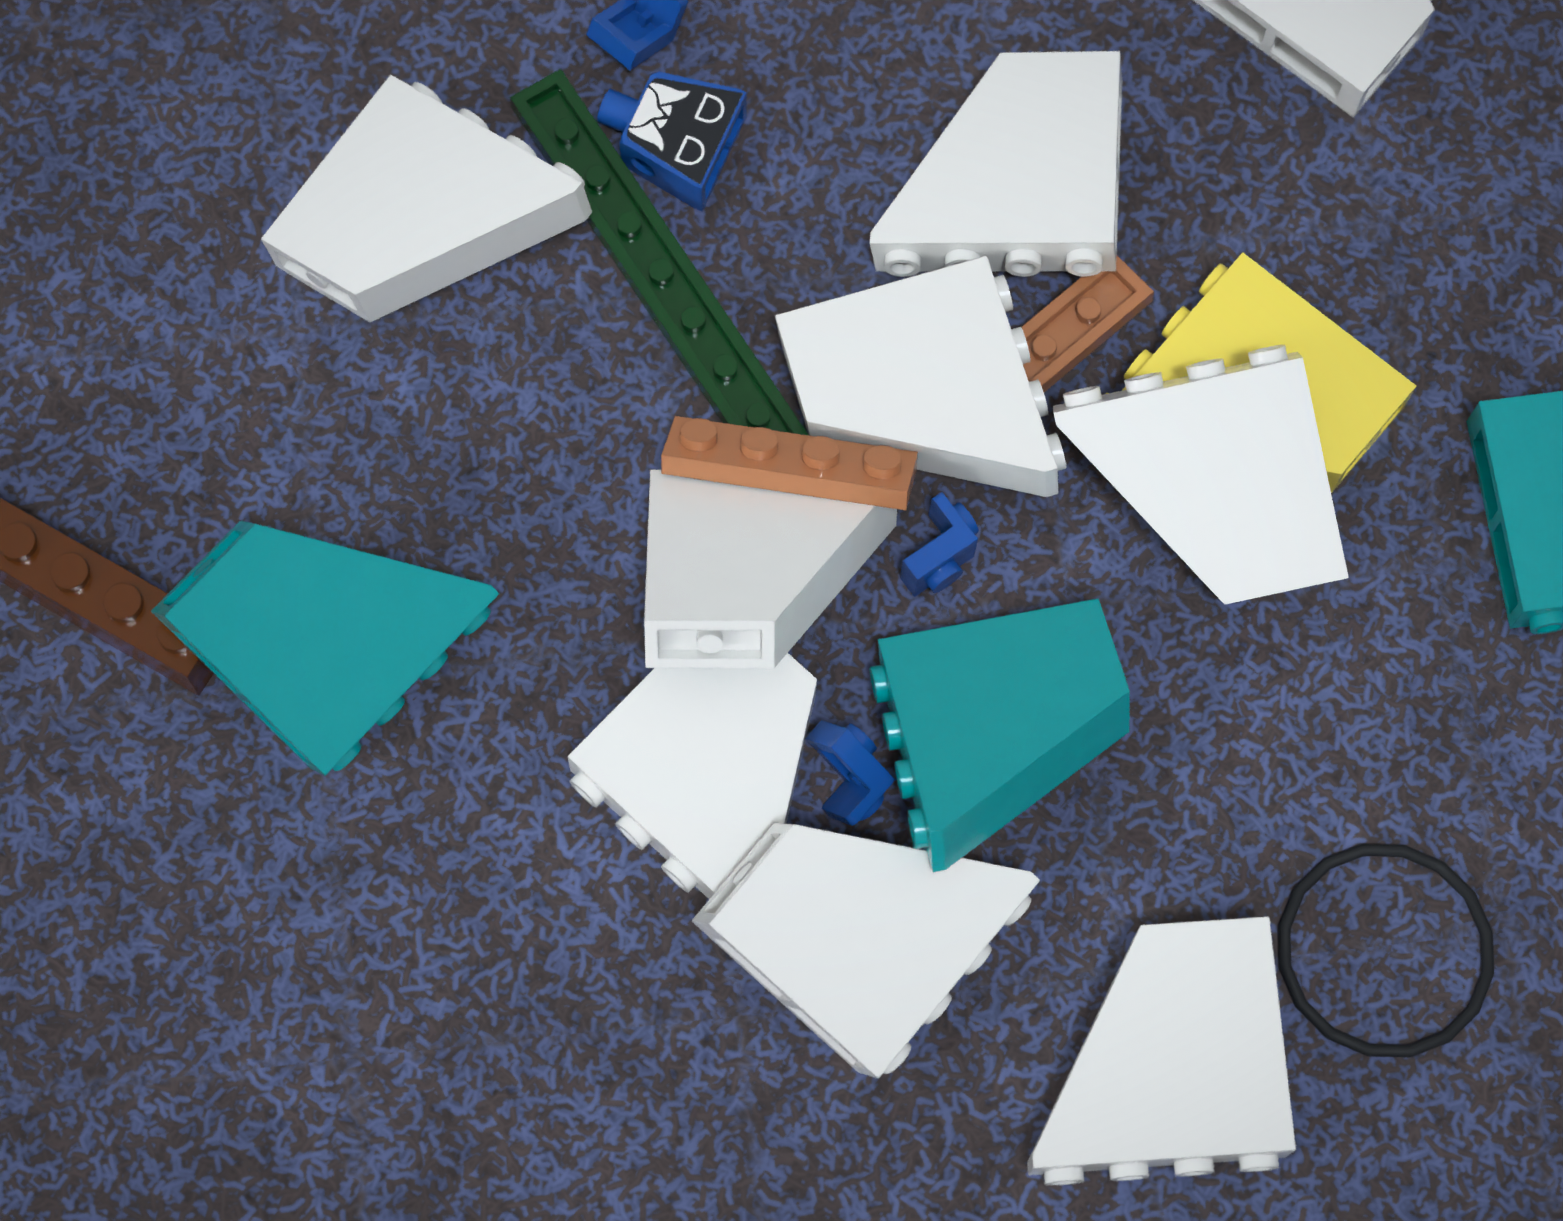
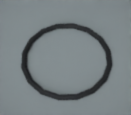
(1453, 880)

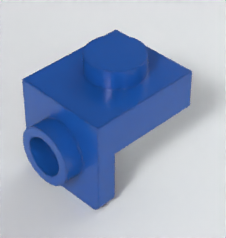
(636, 28)
(940, 560)
(865, 779)

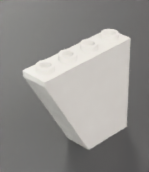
(1330, 44)
(1017, 174)
(418, 204)
(927, 373)
(1220, 469)
(745, 569)
(700, 763)
(860, 933)
(1178, 1062)

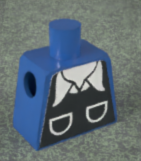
(677, 132)

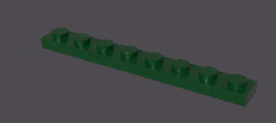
(653, 259)

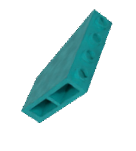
(1521, 485)
(318, 633)
(996, 717)

